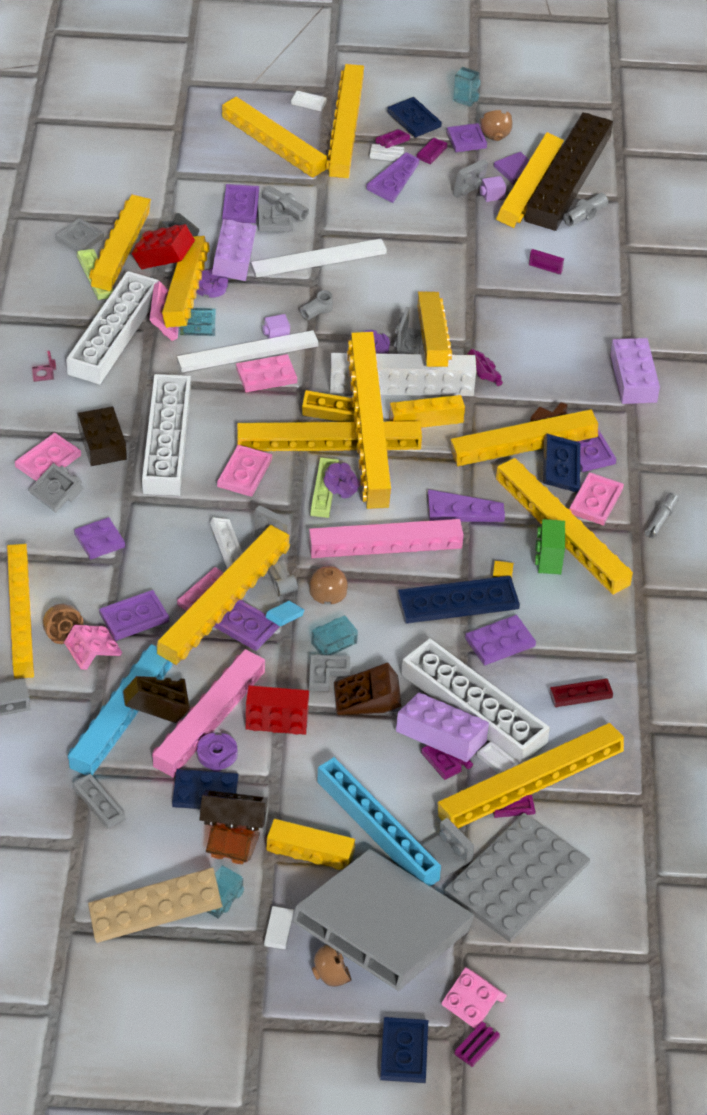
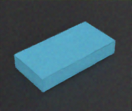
(284, 613)

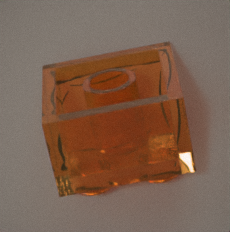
(232, 843)

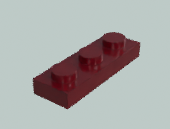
(581, 692)

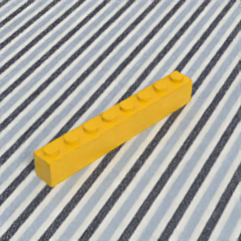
(274, 137)
(528, 182)
(120, 242)
(185, 284)
(434, 329)
(522, 437)
(20, 611)

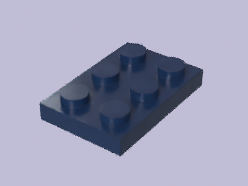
(414, 117)
(561, 463)
(192, 784)
(404, 1050)

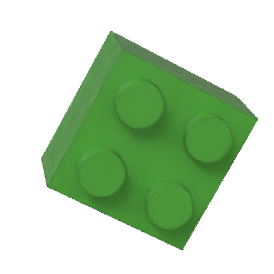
(550, 546)

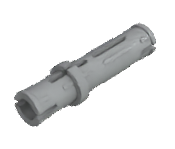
(665, 510)

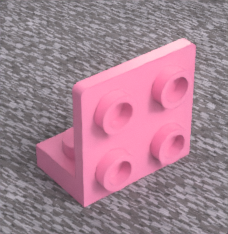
(88, 641)
(472, 997)

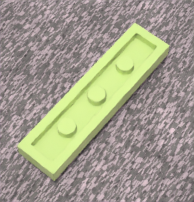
(87, 260)
(322, 496)

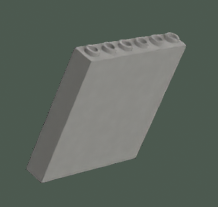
(383, 919)

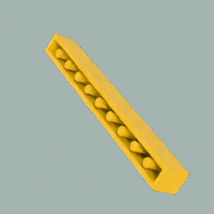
(345, 121)
(323, 436)
(578, 538)
(223, 595)
(531, 776)

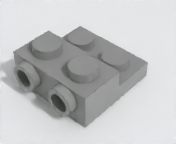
(56, 487)

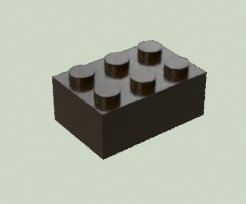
(102, 436)
(233, 809)

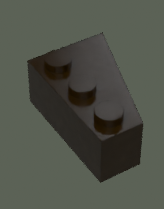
(158, 697)

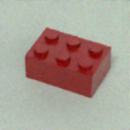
(163, 246)
(277, 710)

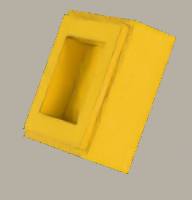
(502, 569)

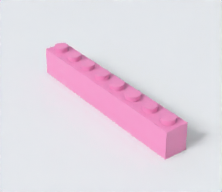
(385, 538)
(208, 712)

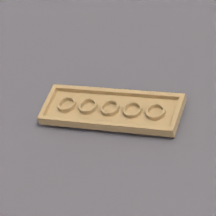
(154, 905)

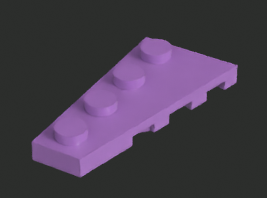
(393, 178)
(467, 509)

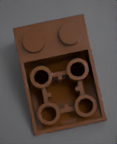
(368, 691)

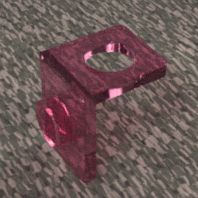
(48, 368)

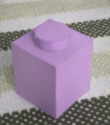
(493, 189)
(276, 326)

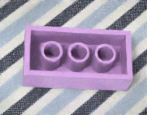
(234, 250)
(634, 371)
(442, 726)

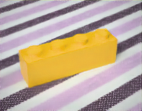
(327, 407)
(429, 411)
(310, 844)

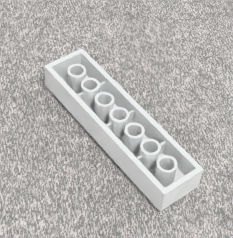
(112, 328)
(409, 375)
(166, 435)
(459, 686)

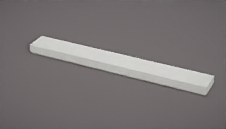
(318, 257)
(247, 351)

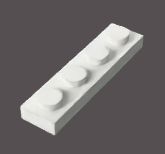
(226, 540)

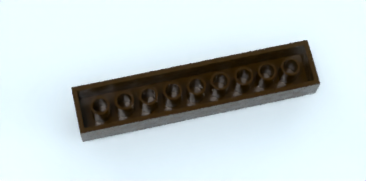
(568, 171)

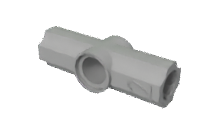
(285, 203)
(585, 209)

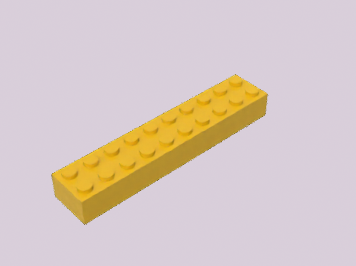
(369, 420)

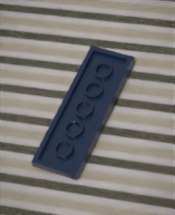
(458, 599)

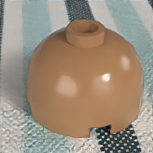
(496, 124)
(328, 585)
(59, 622)
(330, 967)

